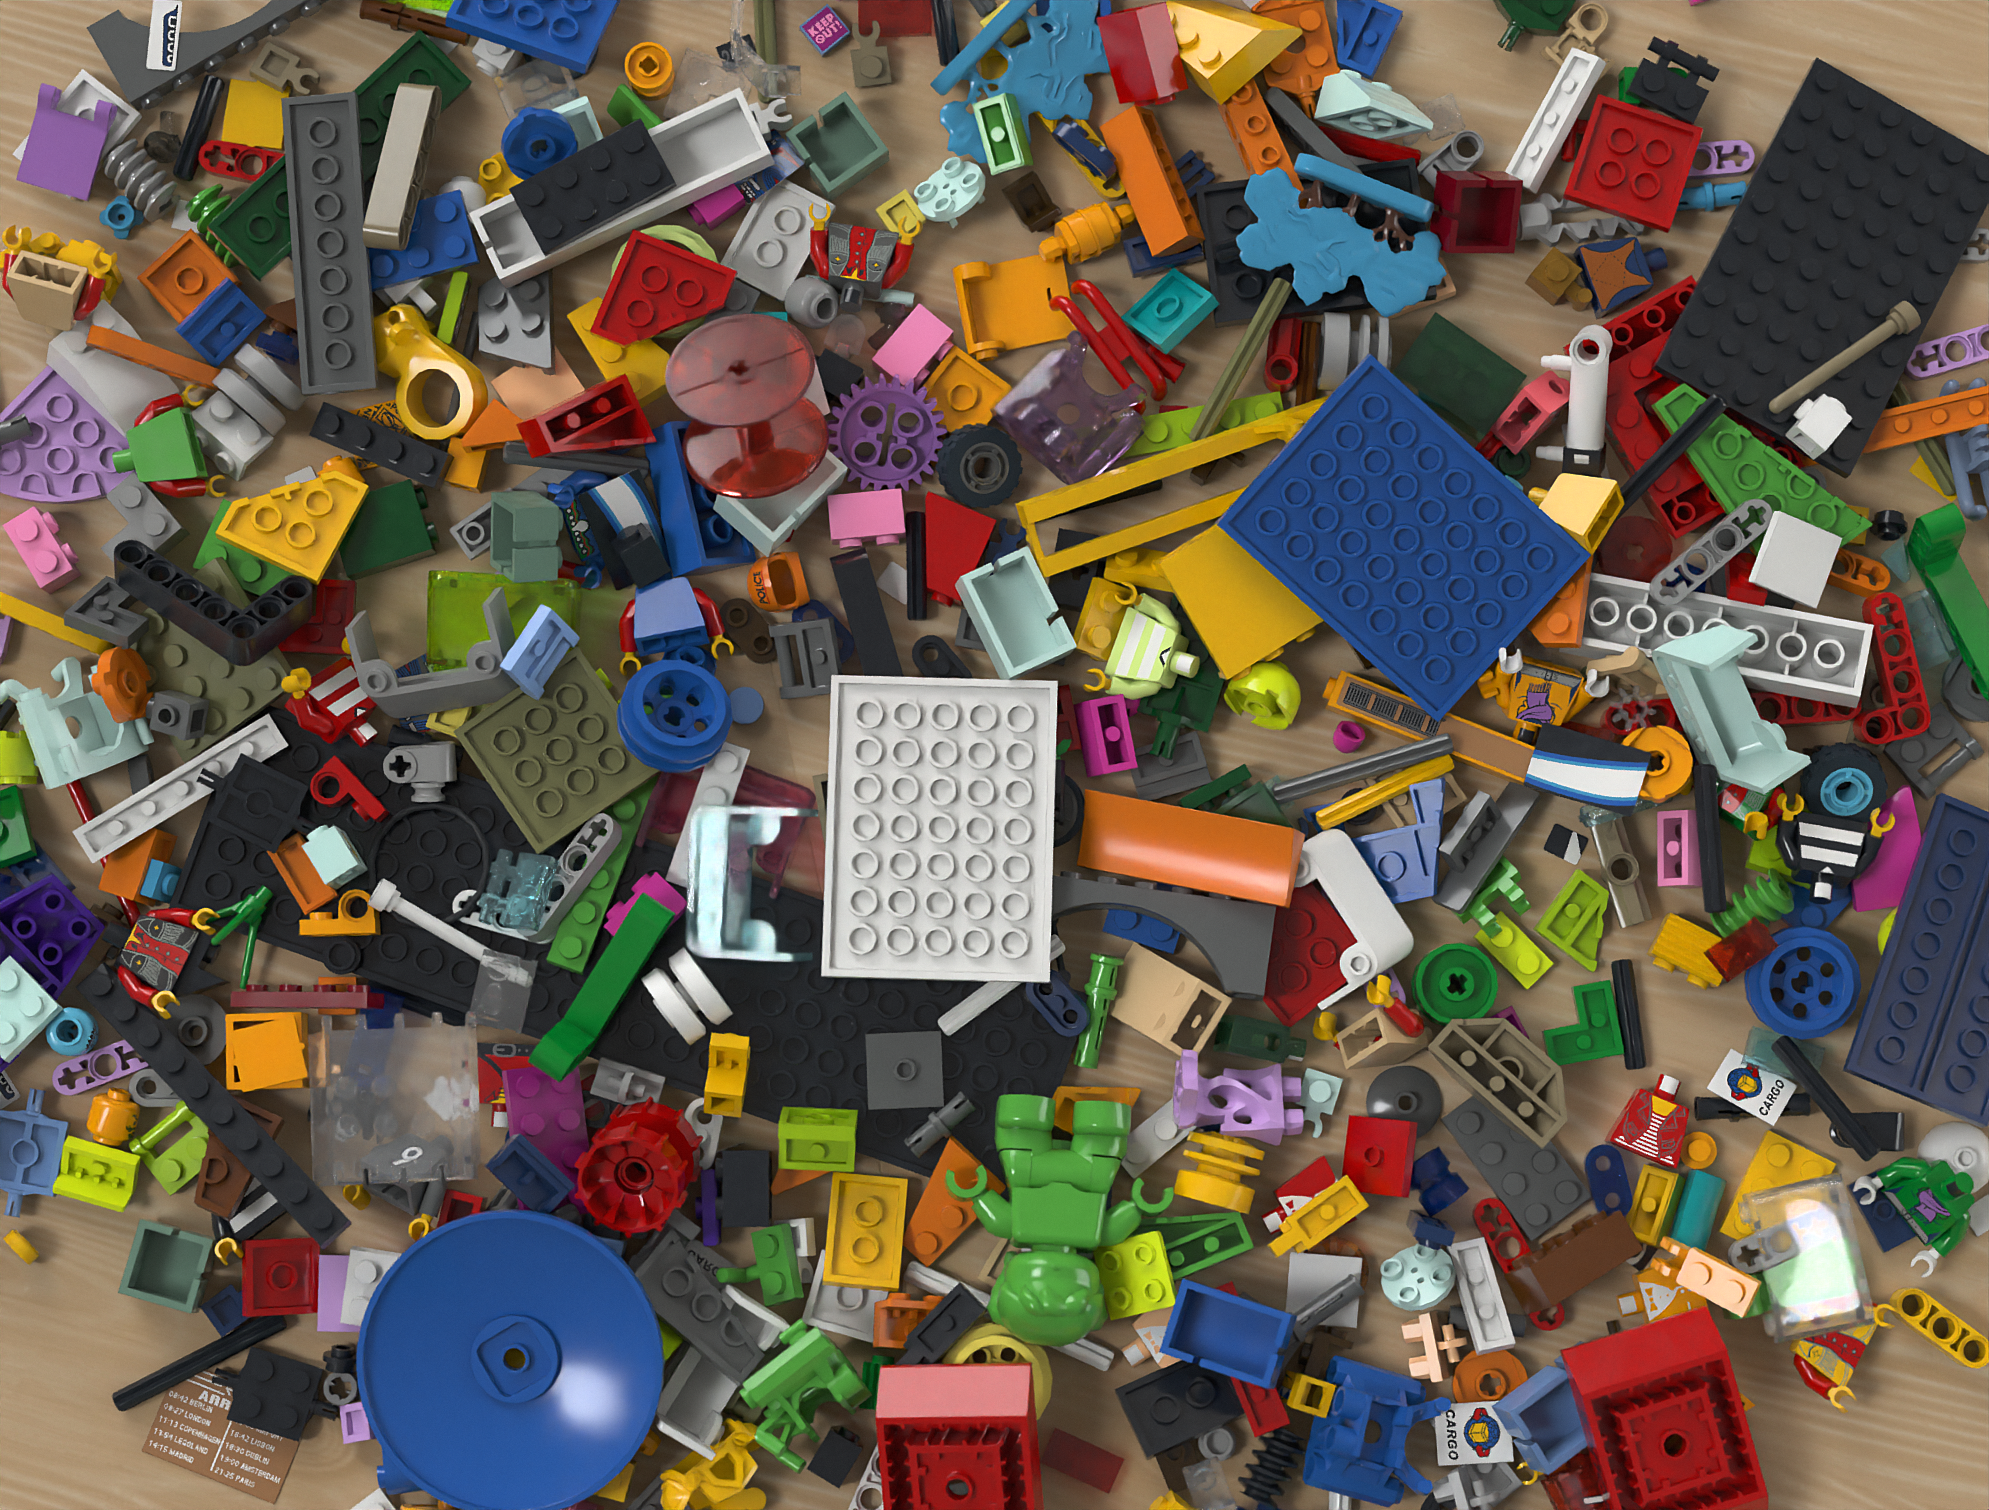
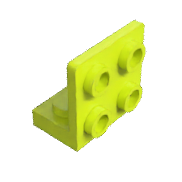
(1136, 1275)

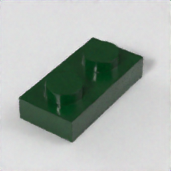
(1230, 784)

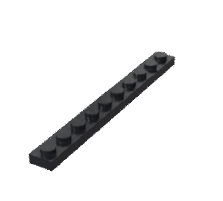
(215, 1106)

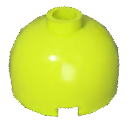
(1267, 693)

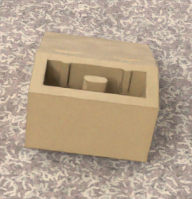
(1165, 1002)

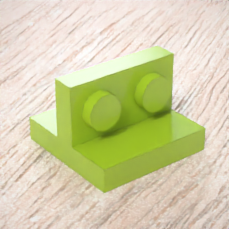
(817, 1139)

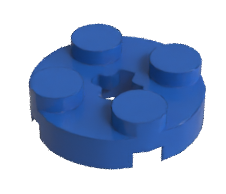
(531, 126)

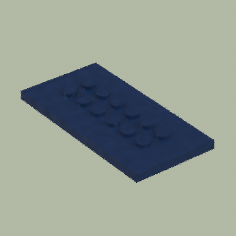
(1930, 994)

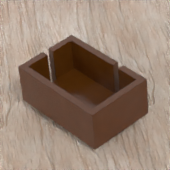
(1571, 1260)

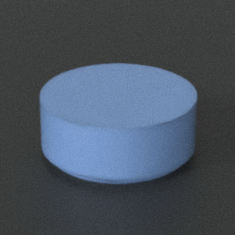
(746, 705)

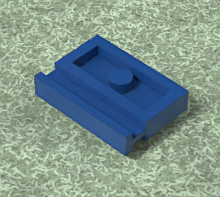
(220, 322)

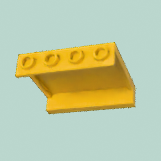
(1234, 602)

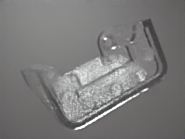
(1809, 1258)

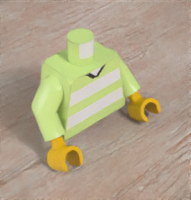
(1146, 651)

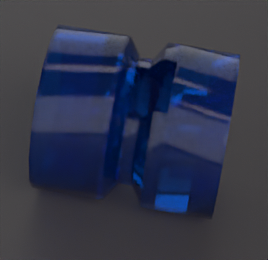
(1435, 1182)

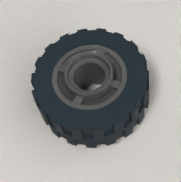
(999, 473)

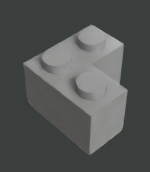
(147, 518)

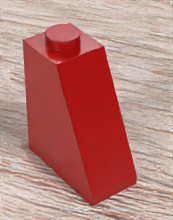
(953, 545)

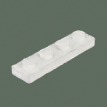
(1555, 118)
(715, 787)

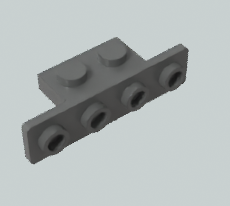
(1480, 841)

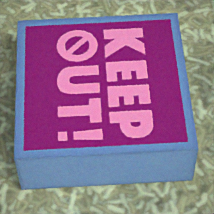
(825, 30)

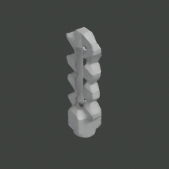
(1536, 222)

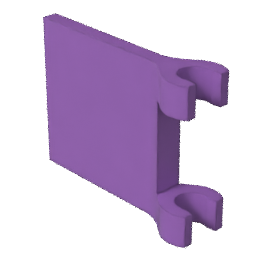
(64, 148)

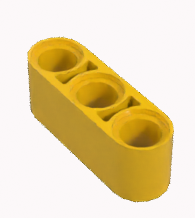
(1958, 1331)

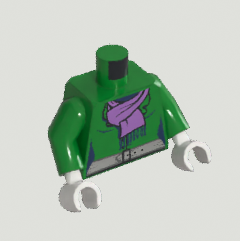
(1929, 1201)

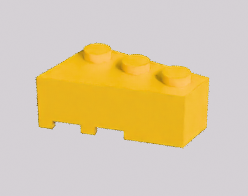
(642, 362)

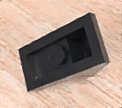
(193, 976)

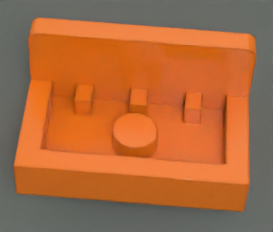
(898, 1317)

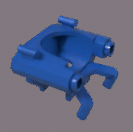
(1338, 1455)

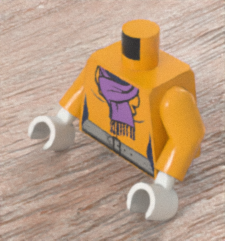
(1541, 692)

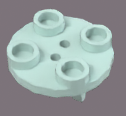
(951, 191)
(1404, 1286)

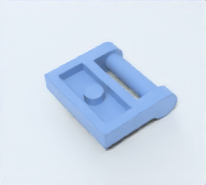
(538, 651)

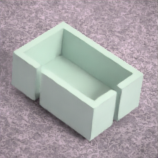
(771, 519)
(1013, 615)

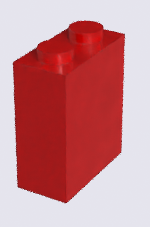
(1143, 54)

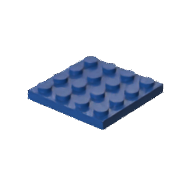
(547, 29)

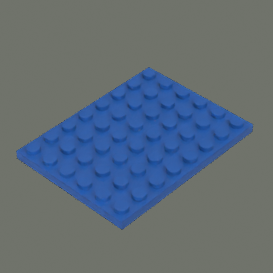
(1403, 538)

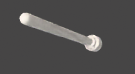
(389, 899)

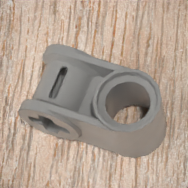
(1449, 159)
(429, 763)

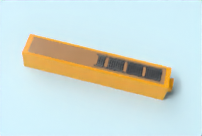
(1406, 720)

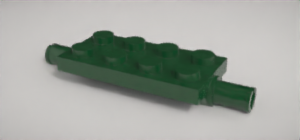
(1190, 700)

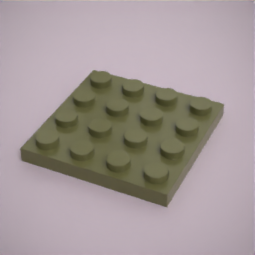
(192, 668)
(555, 755)

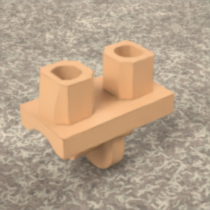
(1434, 1363)

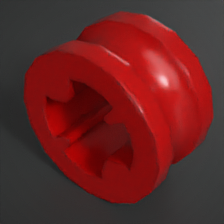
(1489, 446)

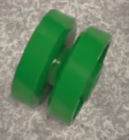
(1475, 978)

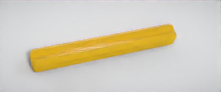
(1382, 791)

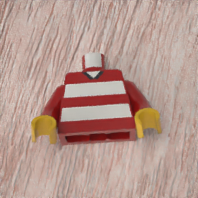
(331, 702)

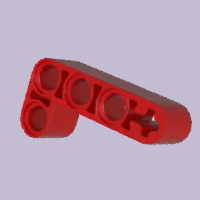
(1887, 667)

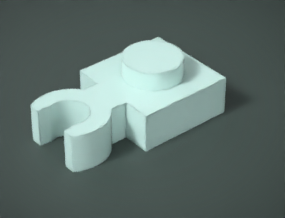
(1318, 1095)

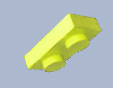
(1515, 952)

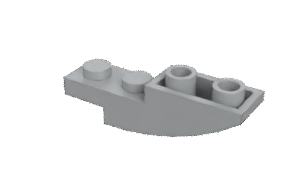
(475, 530)

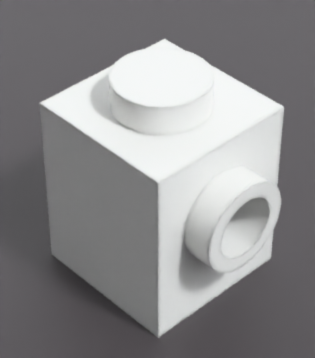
(495, 58)
(1818, 424)

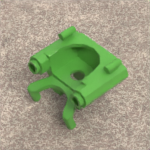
(795, 1387)

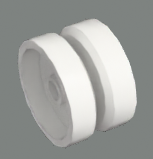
(688, 995)

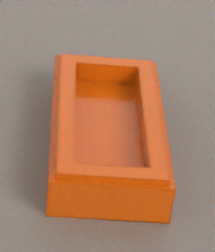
(301, 875)

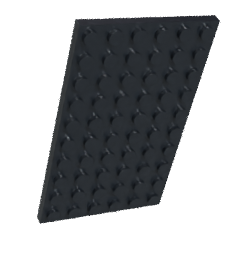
(1830, 235)

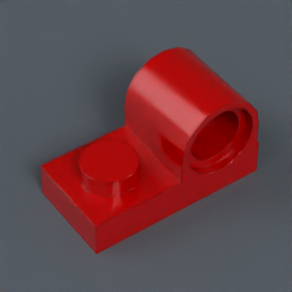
(350, 786)

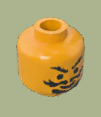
(113, 1117)

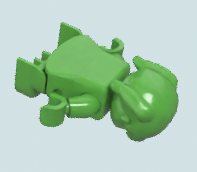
(1056, 1212)

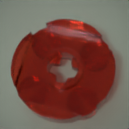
(1637, 531)

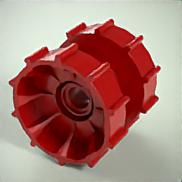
(618, 1191)

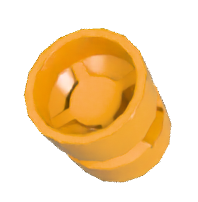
(650, 71)

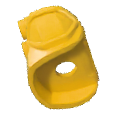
(717, 1482)

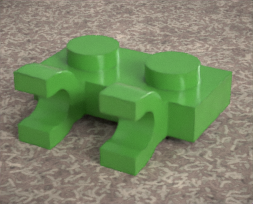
(1499, 882)

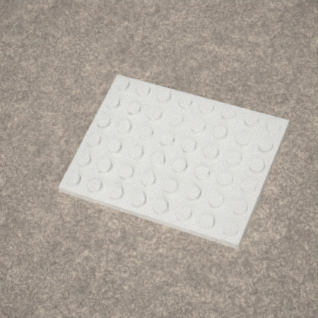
(940, 829)

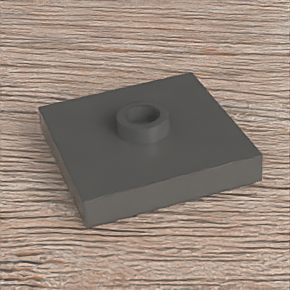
(904, 1070)

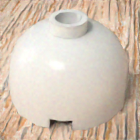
(1961, 1147)

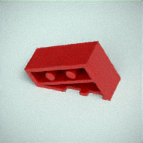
(588, 422)

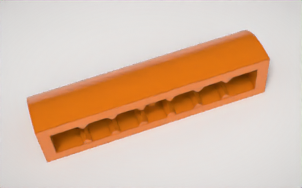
(1152, 182)

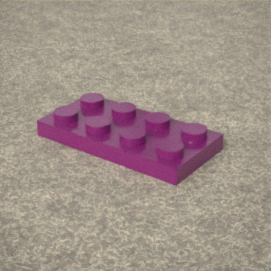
(550, 1119)

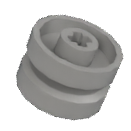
(260, 389)

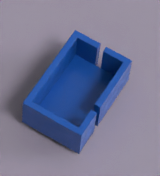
(1228, 1331)

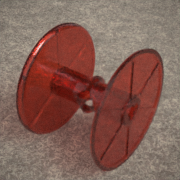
(747, 406)

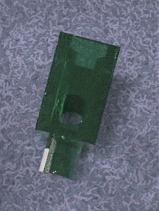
(1245, 1039)

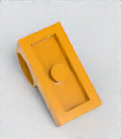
(323, 925)

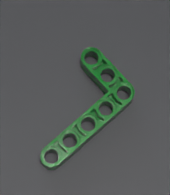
(1935, 555)
(604, 990)

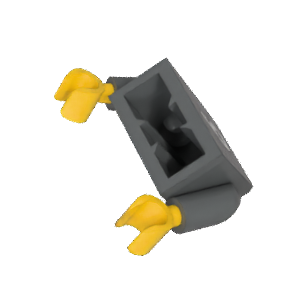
(408, 1196)

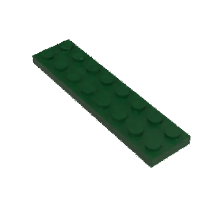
(258, 221)

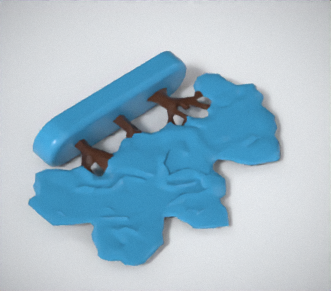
(1329, 243)

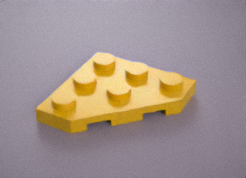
(296, 523)

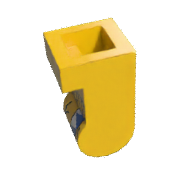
(1304, 1393)

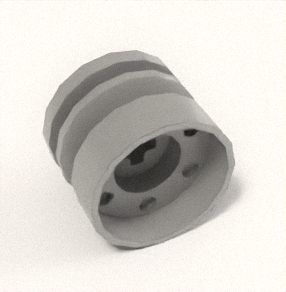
(1344, 349)

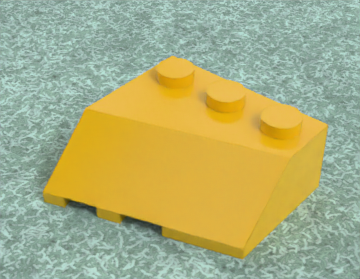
(1225, 44)

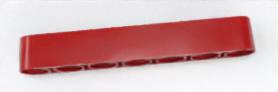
(1785, 717)

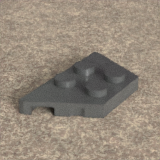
(518, 322)

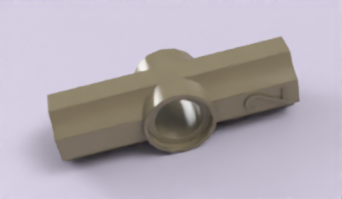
(1627, 894)

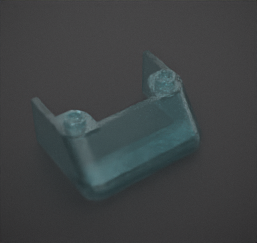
(722, 880)

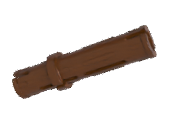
(401, 17)

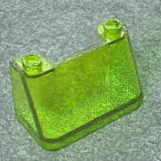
(458, 618)

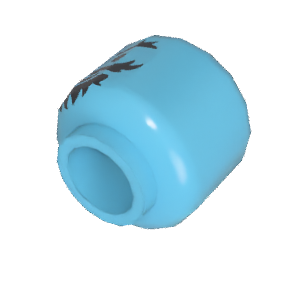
(60, 1028)

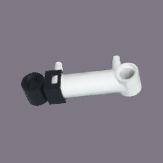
(1587, 405)

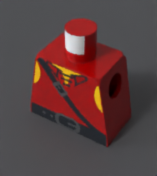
(492, 1060)

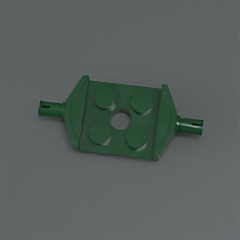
(1531, 17)

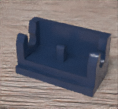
(529, 1175)

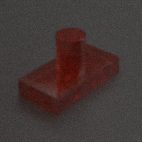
(1741, 949)
(1081, 1460)

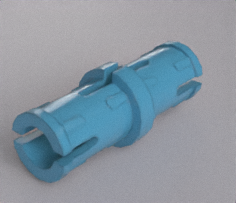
(1711, 196)

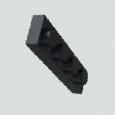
(381, 446)

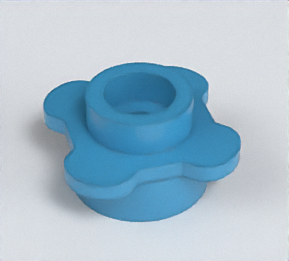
(120, 206)

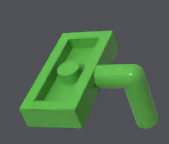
(775, 1266)

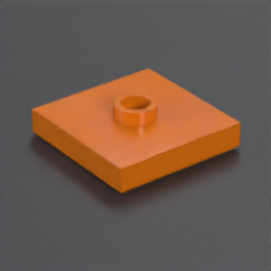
(185, 275)

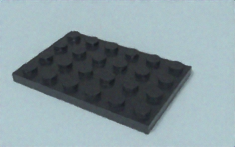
(1243, 287)

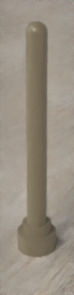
(1902, 319)

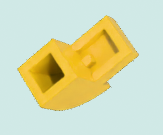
(726, 1074)

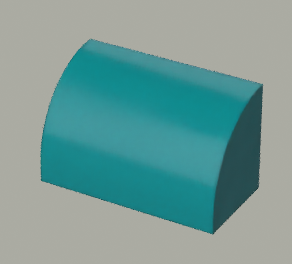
(1697, 1209)

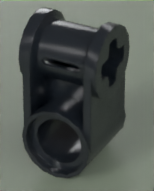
(1884, 1128)

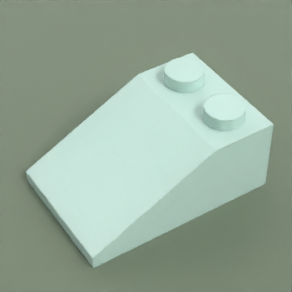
(1368, 108)

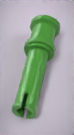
(1100, 993)

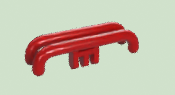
(1113, 342)

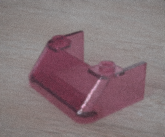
(675, 792)

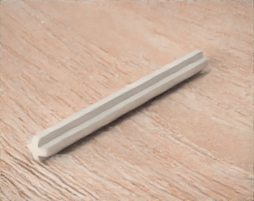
(941, 1285)

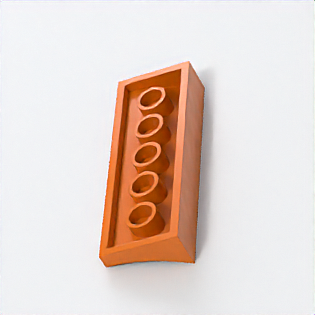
(1190, 848)

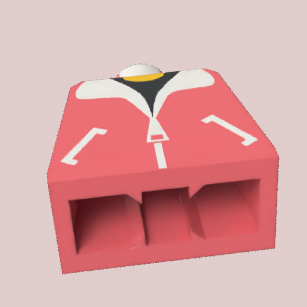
(1544, 399)

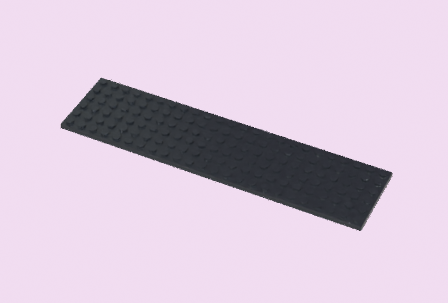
(799, 1025)

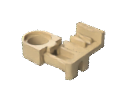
(1585, 37)

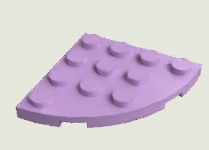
(69, 446)

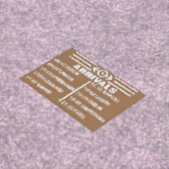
(197, 1436)

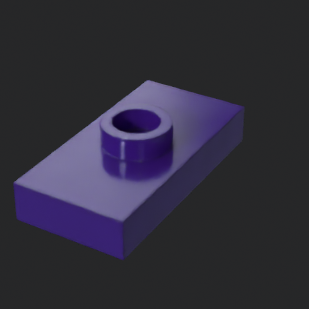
(706, 1208)

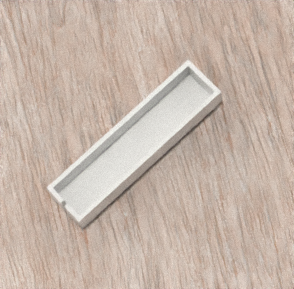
(702, 152)

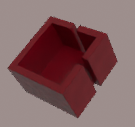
(1476, 211)

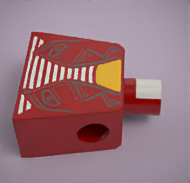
(1652, 1124)

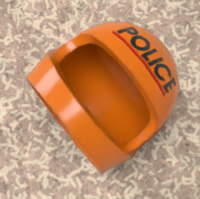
(778, 582)

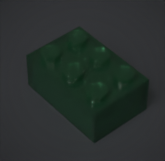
(1458, 377)

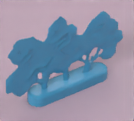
(1040, 73)

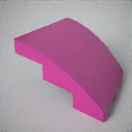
(1887, 877)

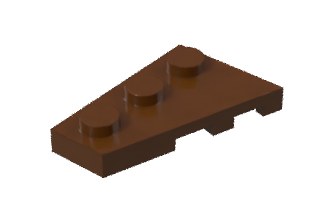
(222, 1176)

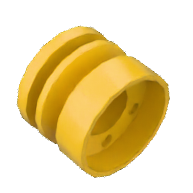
(1219, 1171)

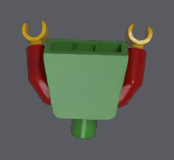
(167, 449)

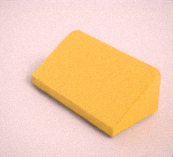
(1654, 1205)

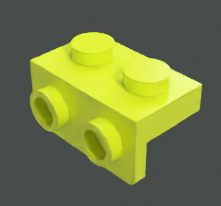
(97, 1174)

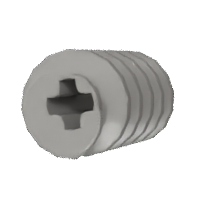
(139, 181)

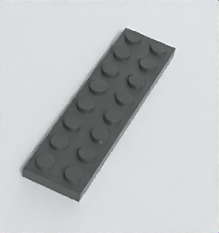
(328, 244)

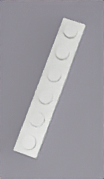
(175, 790)

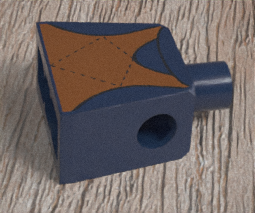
(1617, 272)

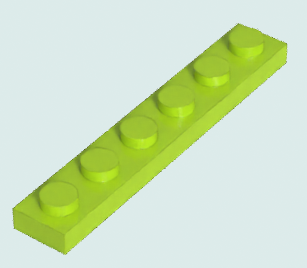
(1172, 428)

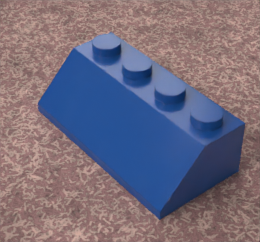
(694, 533)

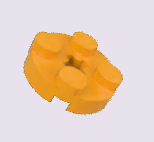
(1677, 762)

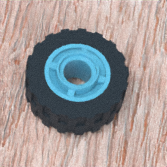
(1839, 765)

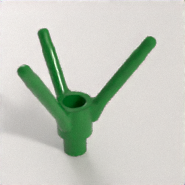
(250, 912)

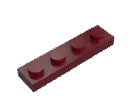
(321, 998)

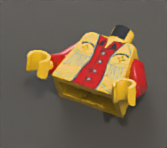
(1830, 1359)

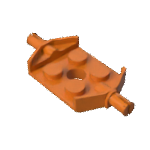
(1300, 73)

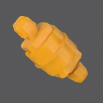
(1087, 232)

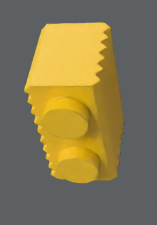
(1682, 947)

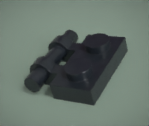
(1667, 91)

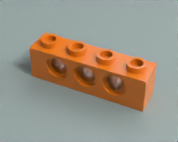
(1256, 134)

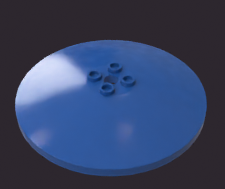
(469, 1420)

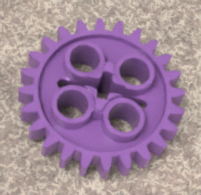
(854, 429)

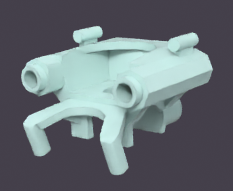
(100, 738)

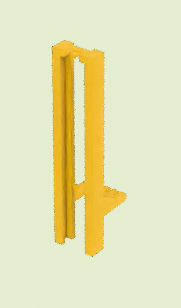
(1279, 425)

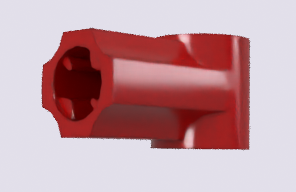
(1283, 351)

